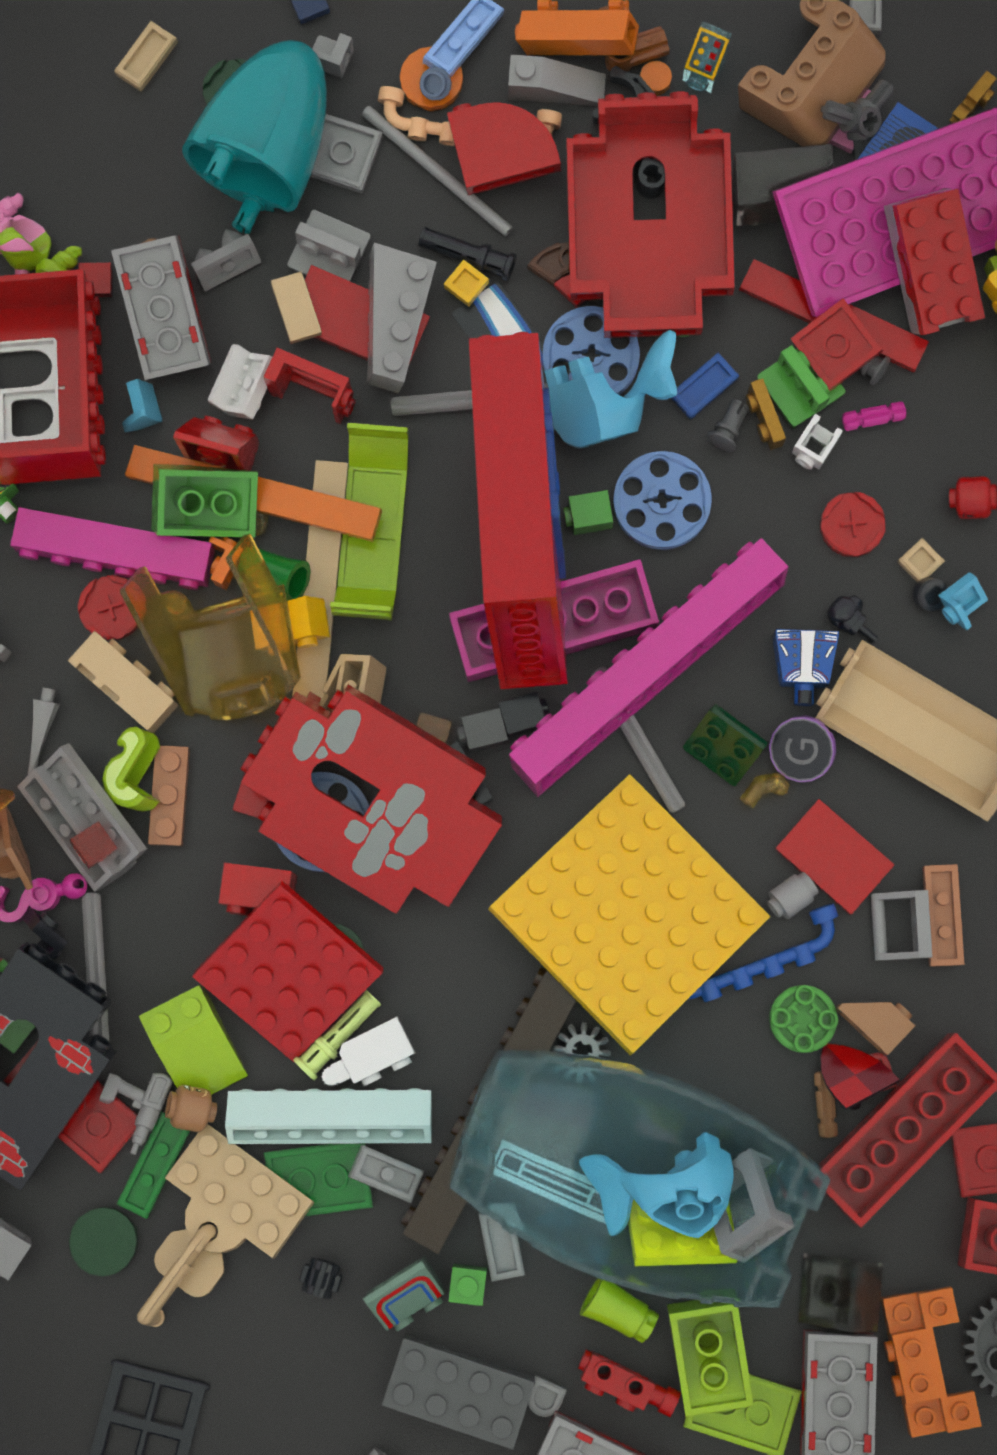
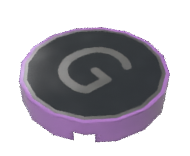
(802, 748)

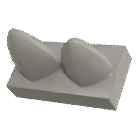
(226, 262)

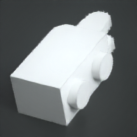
(371, 1053)

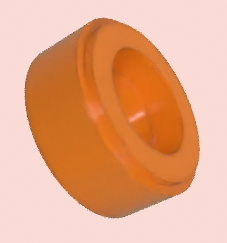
(657, 76)

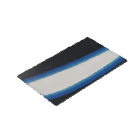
(493, 315)

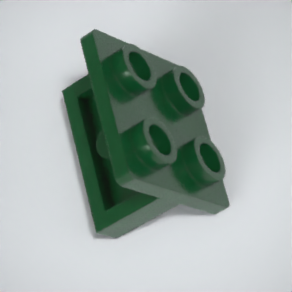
(724, 745)

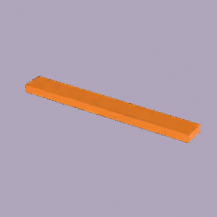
(279, 498)

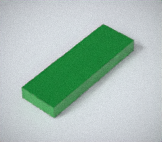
(152, 1167)

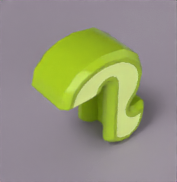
(127, 768)

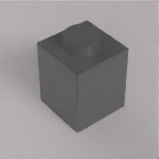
(483, 731)

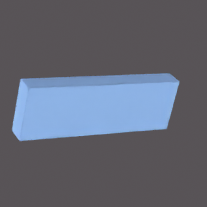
(463, 35)

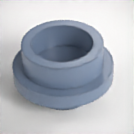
(435, 83)

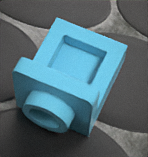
(962, 600)

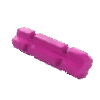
(874, 416)

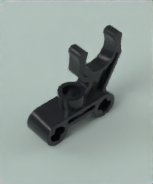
(649, 166)

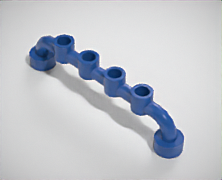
(773, 964)

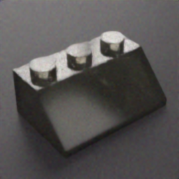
(768, 170)

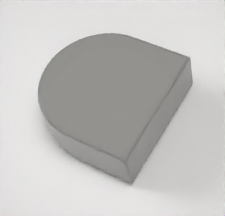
(546, 1397)

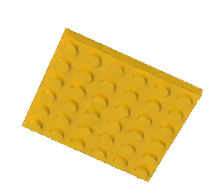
(629, 914)

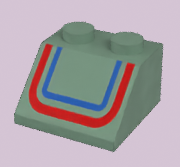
(405, 1294)

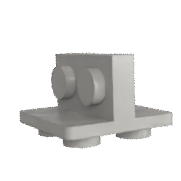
(328, 245)

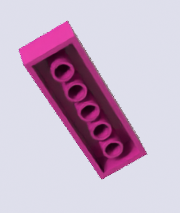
(595, 612)

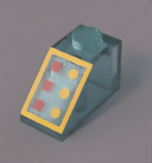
(707, 57)

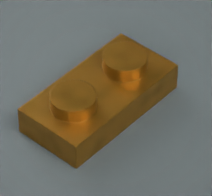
(761, 403)

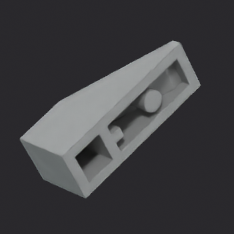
(553, 82)

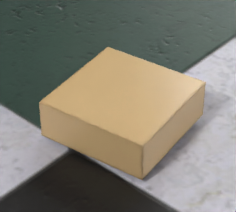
(920, 560)

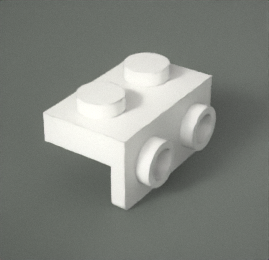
(240, 383)

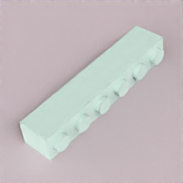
(329, 1116)

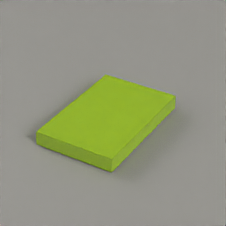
(757, 1427)

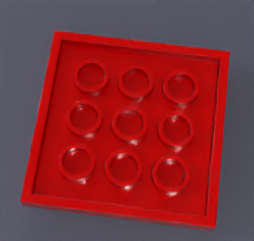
(287, 971)

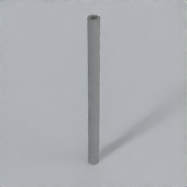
(437, 171)

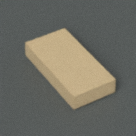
(146, 56)
(296, 307)

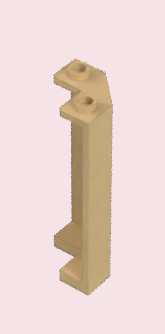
(915, 727)

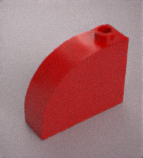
(500, 145)

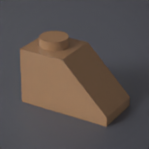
(878, 1022)

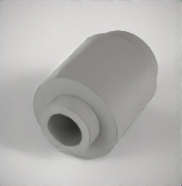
(792, 895)

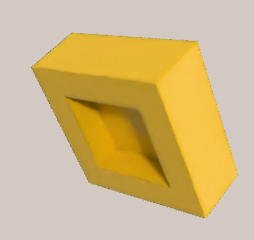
(466, 283)

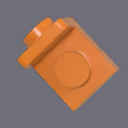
(220, 569)

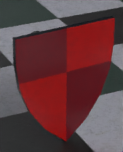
(853, 1075)

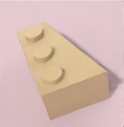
(360, 672)
(124, 682)

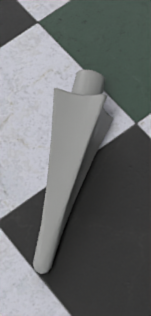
(43, 716)

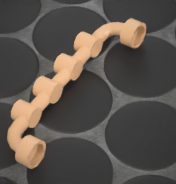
(419, 127)

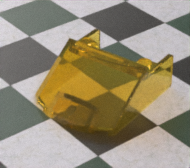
(226, 655)

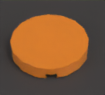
(410, 83)

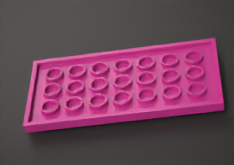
(839, 216)

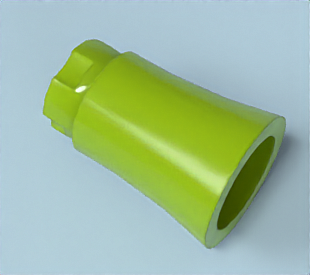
(619, 1310)

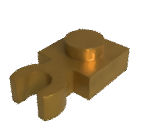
(978, 96)

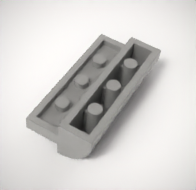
(71, 801)

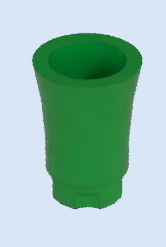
(288, 571)

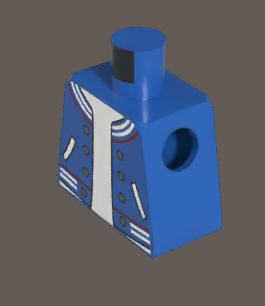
(804, 661)

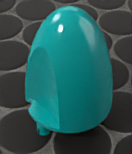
(262, 131)

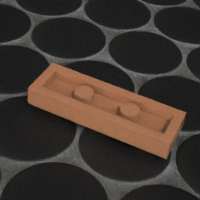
(170, 788)
(945, 914)

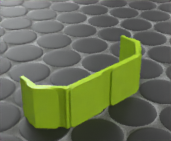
(376, 479)

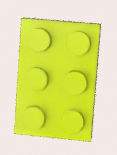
(659, 1245)

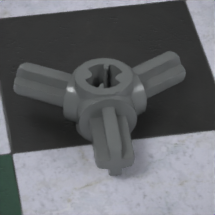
(860, 118)

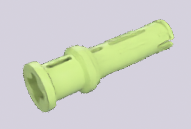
(326, 1046)

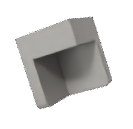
(334, 54)

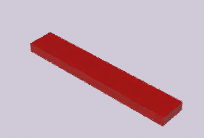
(788, 295)

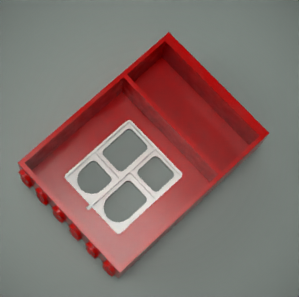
(56, 317)

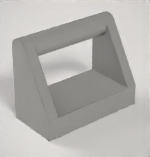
(919, 920)

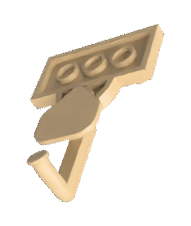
(237, 1197)

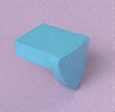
(144, 406)

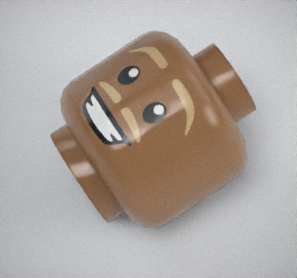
(190, 1108)

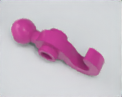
(43, 896)

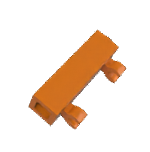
(577, 31)

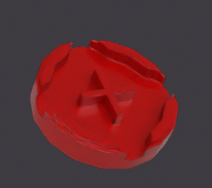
(852, 524)
(104, 609)

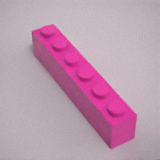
(112, 547)

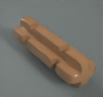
(825, 1108)

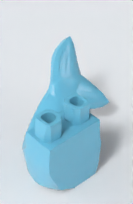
(591, 412)
(684, 1199)

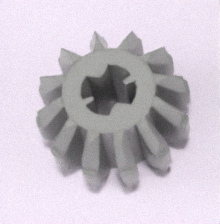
(585, 1040)

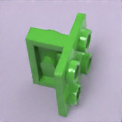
(797, 387)

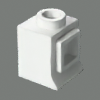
(808, 458)

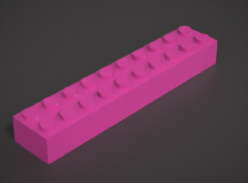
(648, 666)

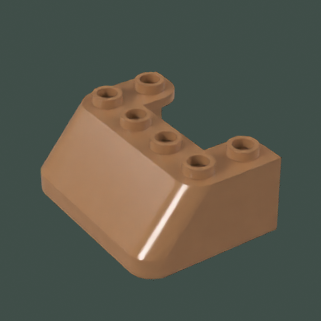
(833, 66)

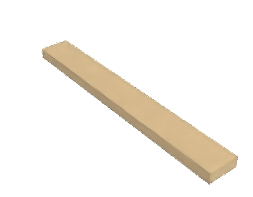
(324, 559)

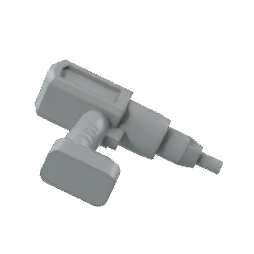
(148, 1102)

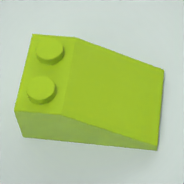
(193, 1042)
(710, 1357)

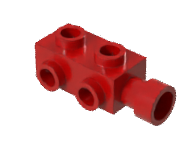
(617, 1383)

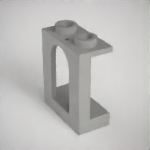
(766, 1224)

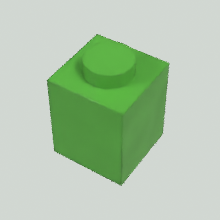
(589, 512)
(467, 1284)

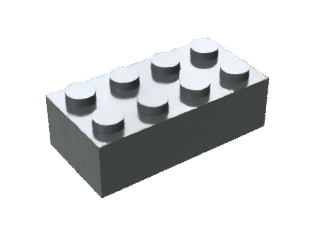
(459, 1391)

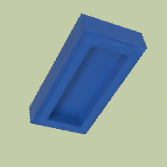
(704, 386)

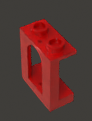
(289, 367)

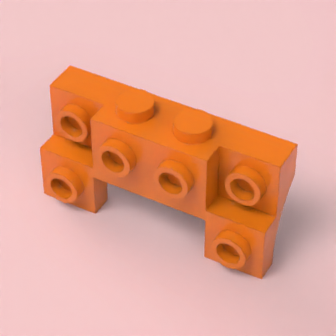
(917, 1363)

